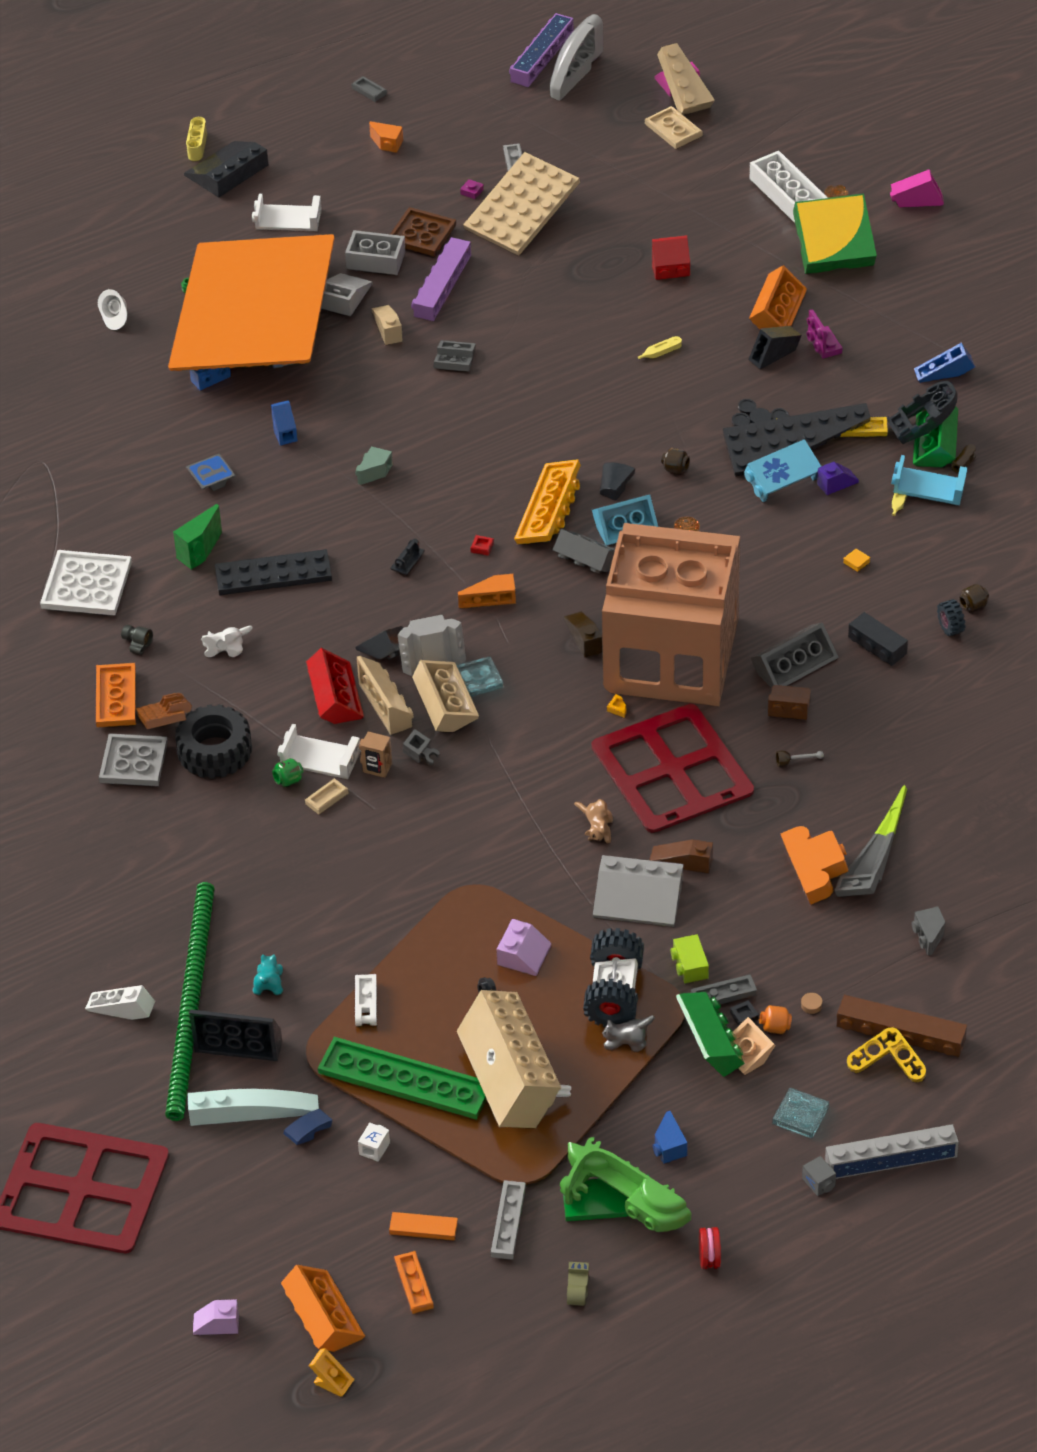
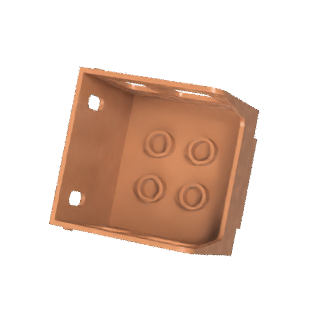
(671, 597)

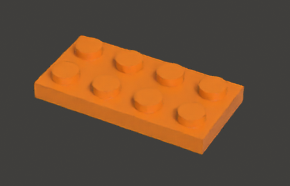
(115, 695)

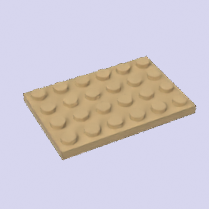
(521, 203)

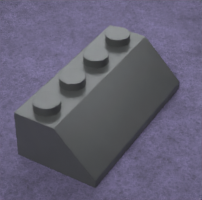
(795, 656)

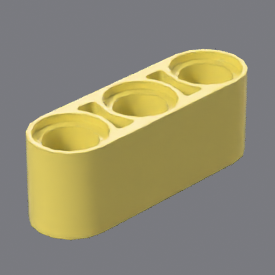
(196, 138)

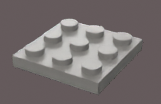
(133, 759)

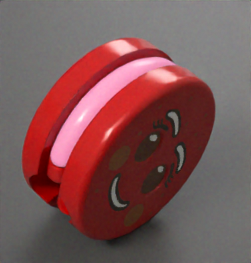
(709, 1248)

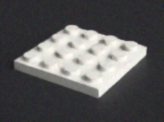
(86, 582)

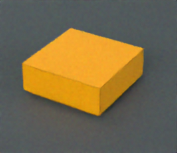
(856, 560)

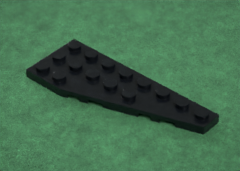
(759, 439)

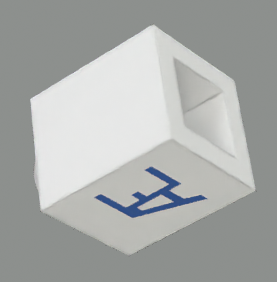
(374, 1142)

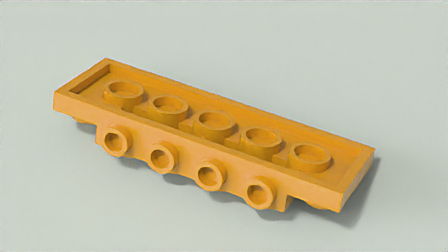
(549, 502)

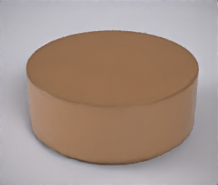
(811, 1003)

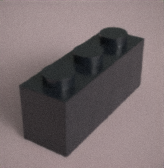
(878, 638)

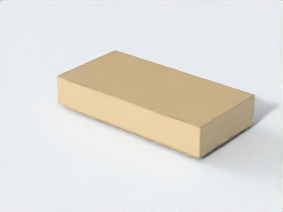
(326, 796)

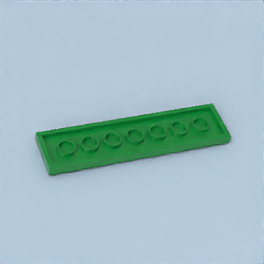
(403, 1077)

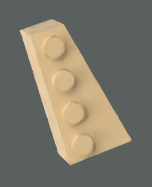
(683, 81)

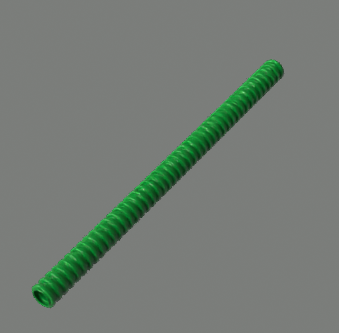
(189, 1001)

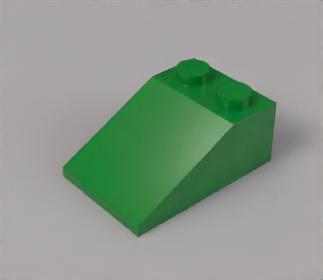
(198, 537)

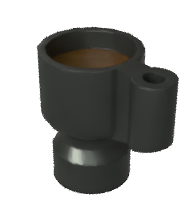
(140, 637)

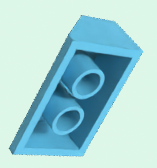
(611, 518)

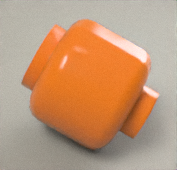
(775, 1019)

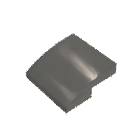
(454, 355)

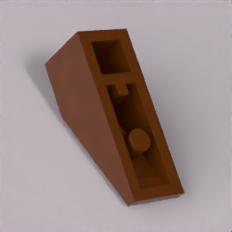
(693, 854)

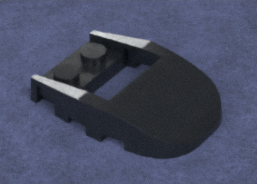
(938, 401)

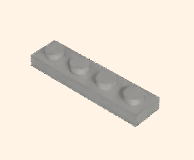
(508, 1219)

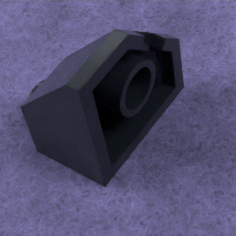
(382, 645)

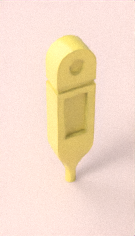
(662, 348)
(898, 502)

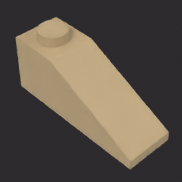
(388, 324)

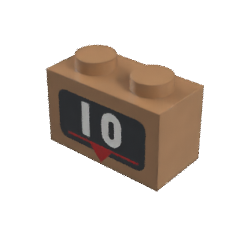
(376, 754)

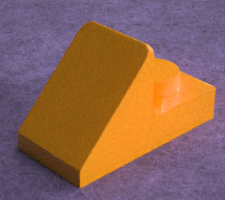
(330, 1373)

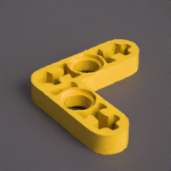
(892, 1048)

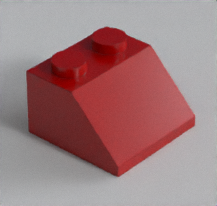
(670, 257)

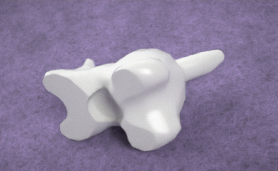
(228, 640)

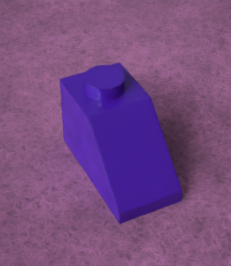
(835, 477)

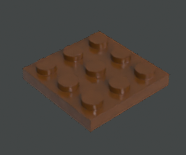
(424, 230)

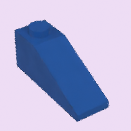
(946, 365)

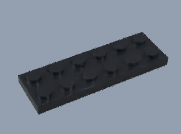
(273, 572)

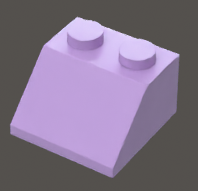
(522, 948)

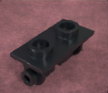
(408, 557)

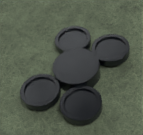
(748, 407)

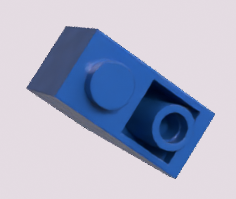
(284, 423)

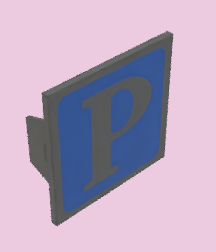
(211, 472)

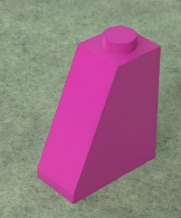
(917, 191)

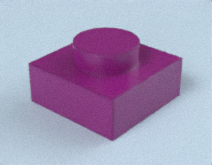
(471, 189)

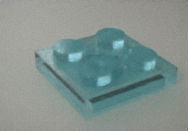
(480, 676)
(800, 1112)

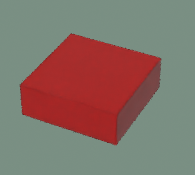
(482, 545)

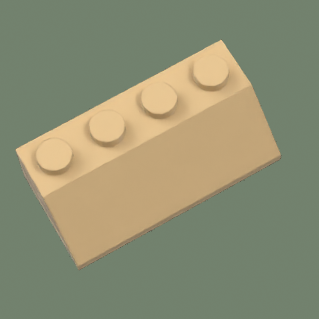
(444, 695)
(384, 696)

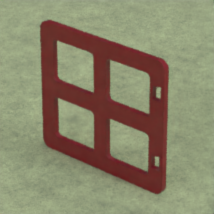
(672, 767)
(82, 1187)

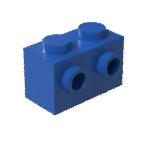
(206, 377)

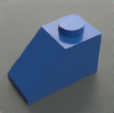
(669, 1140)

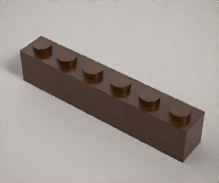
(916, 1028)

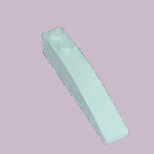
(248, 1105)

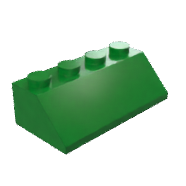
(939, 445)
(711, 1031)

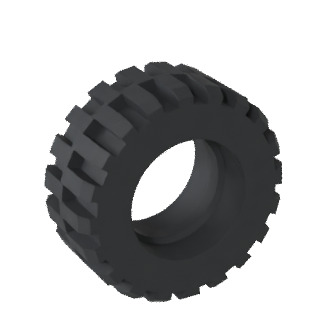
(219, 758)

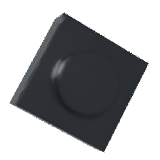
(743, 1011)

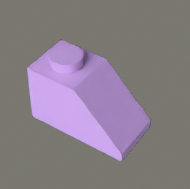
(217, 1318)

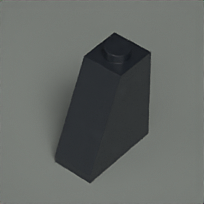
(773, 345)

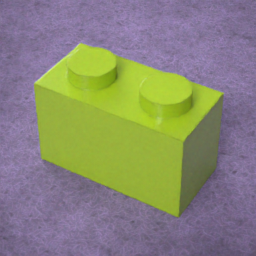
(690, 959)

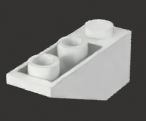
(123, 1002)

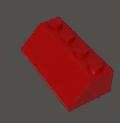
(334, 687)

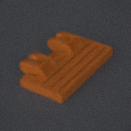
(167, 711)

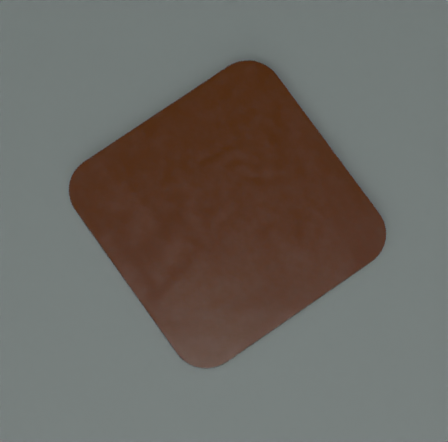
(430, 987)

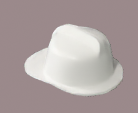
(113, 309)

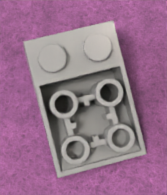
(344, 293)

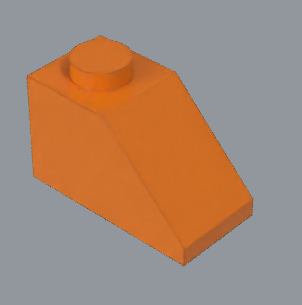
(386, 136)

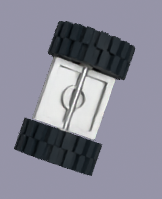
(616, 964)

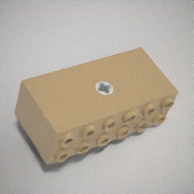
(509, 1060)

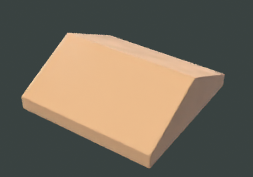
(754, 1045)

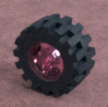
(951, 617)

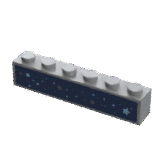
(892, 1151)

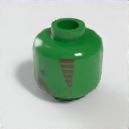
(287, 772)

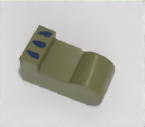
(577, 1283)

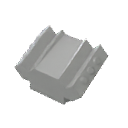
(431, 640)

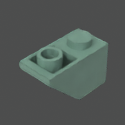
(374, 465)

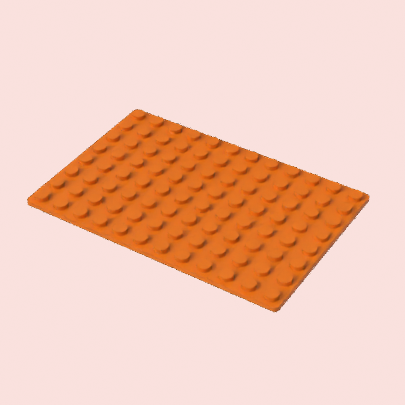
(252, 303)

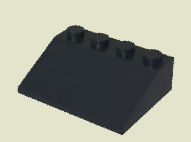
(229, 167)
(235, 1035)

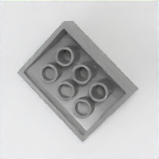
(638, 890)

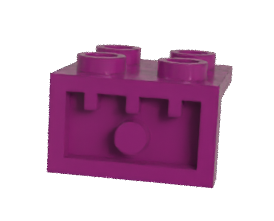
(822, 337)

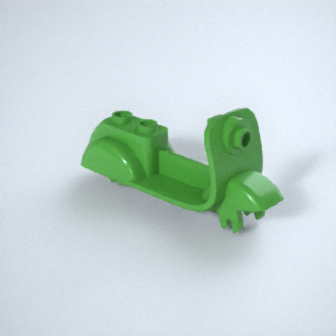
(647, 1199)

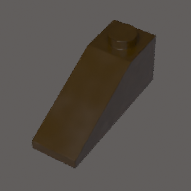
(585, 633)

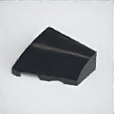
(614, 479)

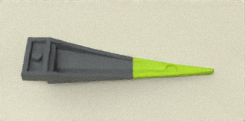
(870, 864)

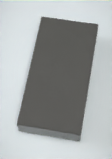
(369, 89)

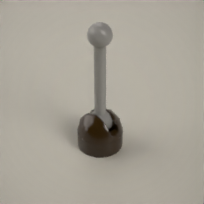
(783, 757)

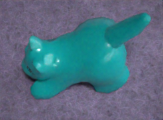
(268, 976)

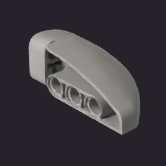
(576, 56)

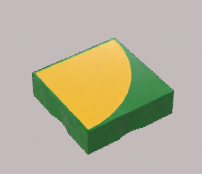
(834, 233)

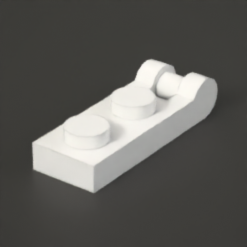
(366, 999)

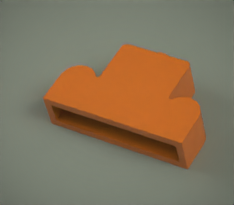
(815, 860)

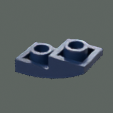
(306, 1126)

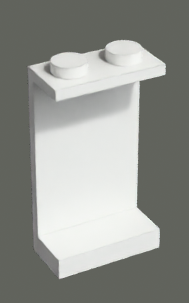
(287, 216)
(320, 755)

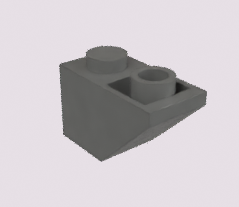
(930, 928)

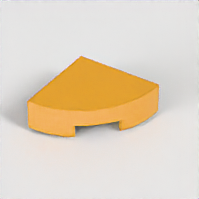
(617, 706)

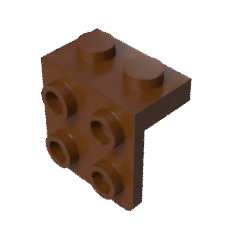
(789, 702)

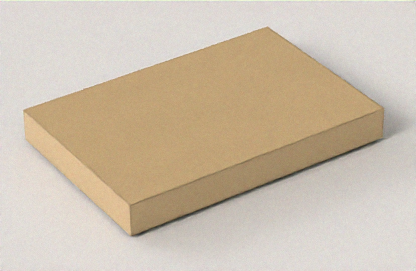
(673, 127)

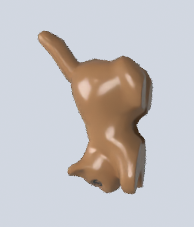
(599, 818)

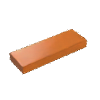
(423, 1226)
(413, 1282)

